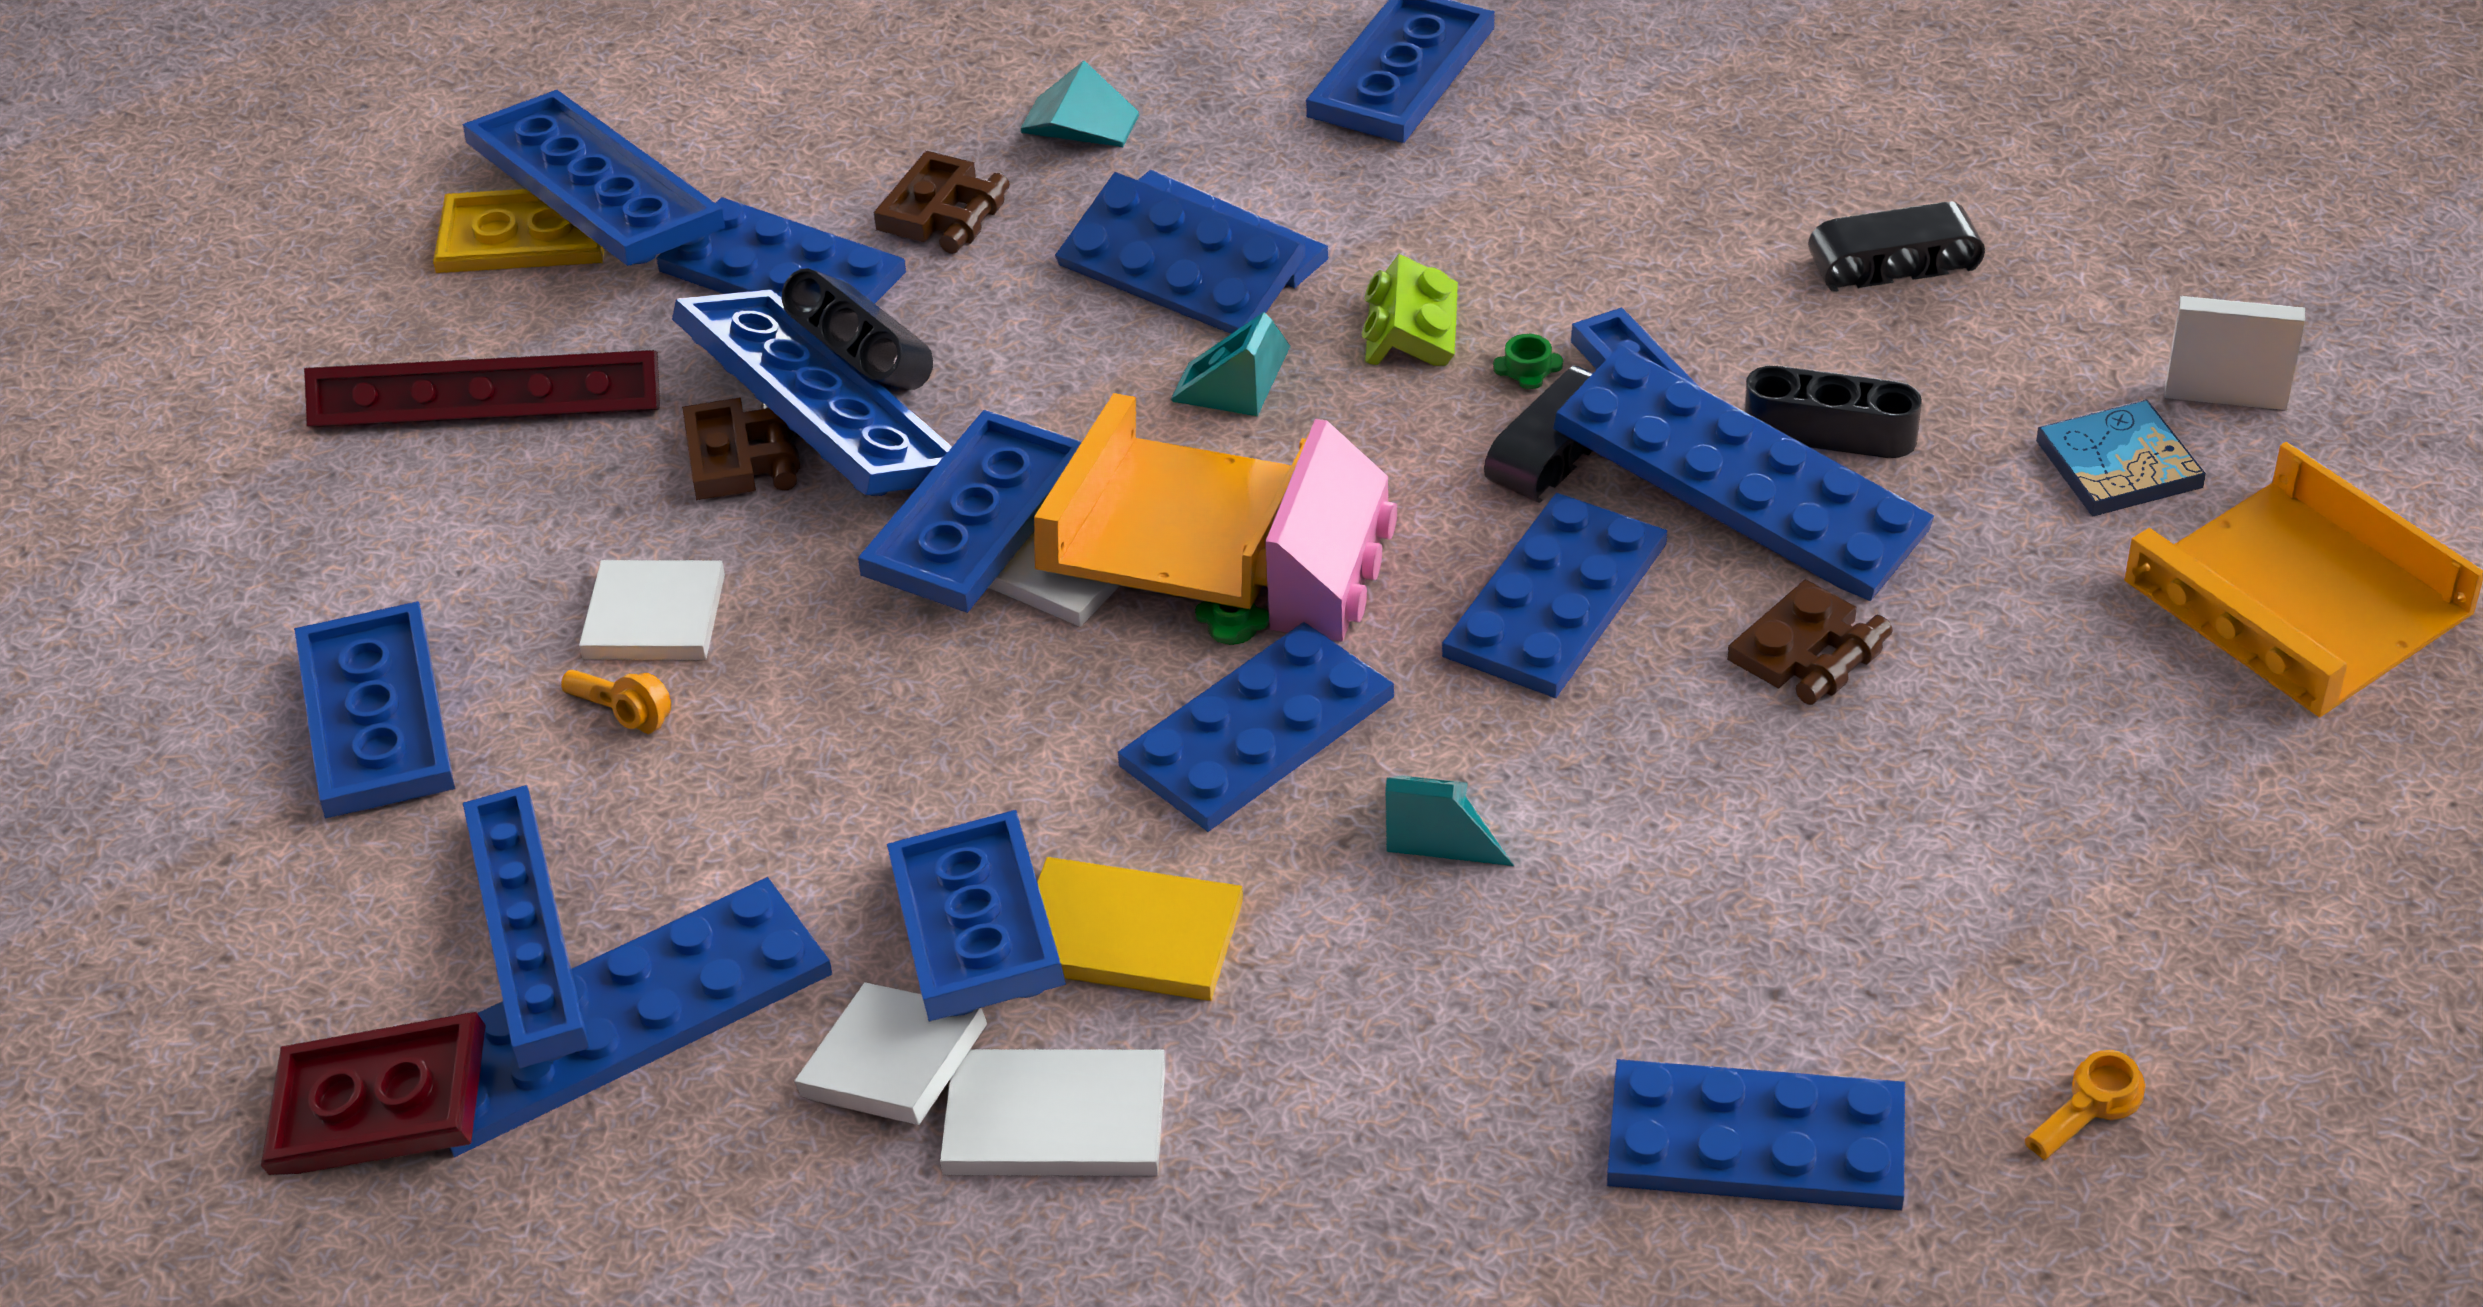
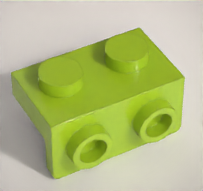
(1411, 311)

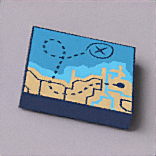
(2120, 457)

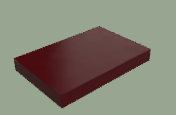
(374, 1095)

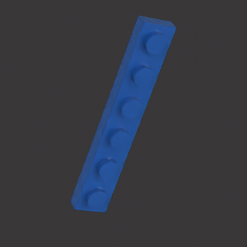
(524, 928)

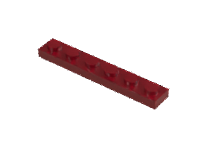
(482, 388)

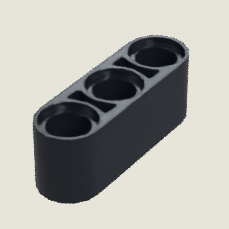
(1895, 245)
(835, 311)
(1836, 410)
(1529, 451)

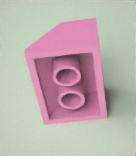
(1327, 536)

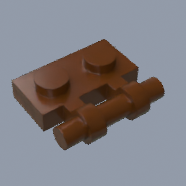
(928, 198)
(721, 453)
(1797, 630)

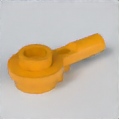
(635, 699)
(2102, 1087)

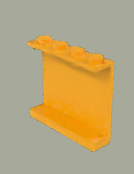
(1160, 514)
(2309, 583)

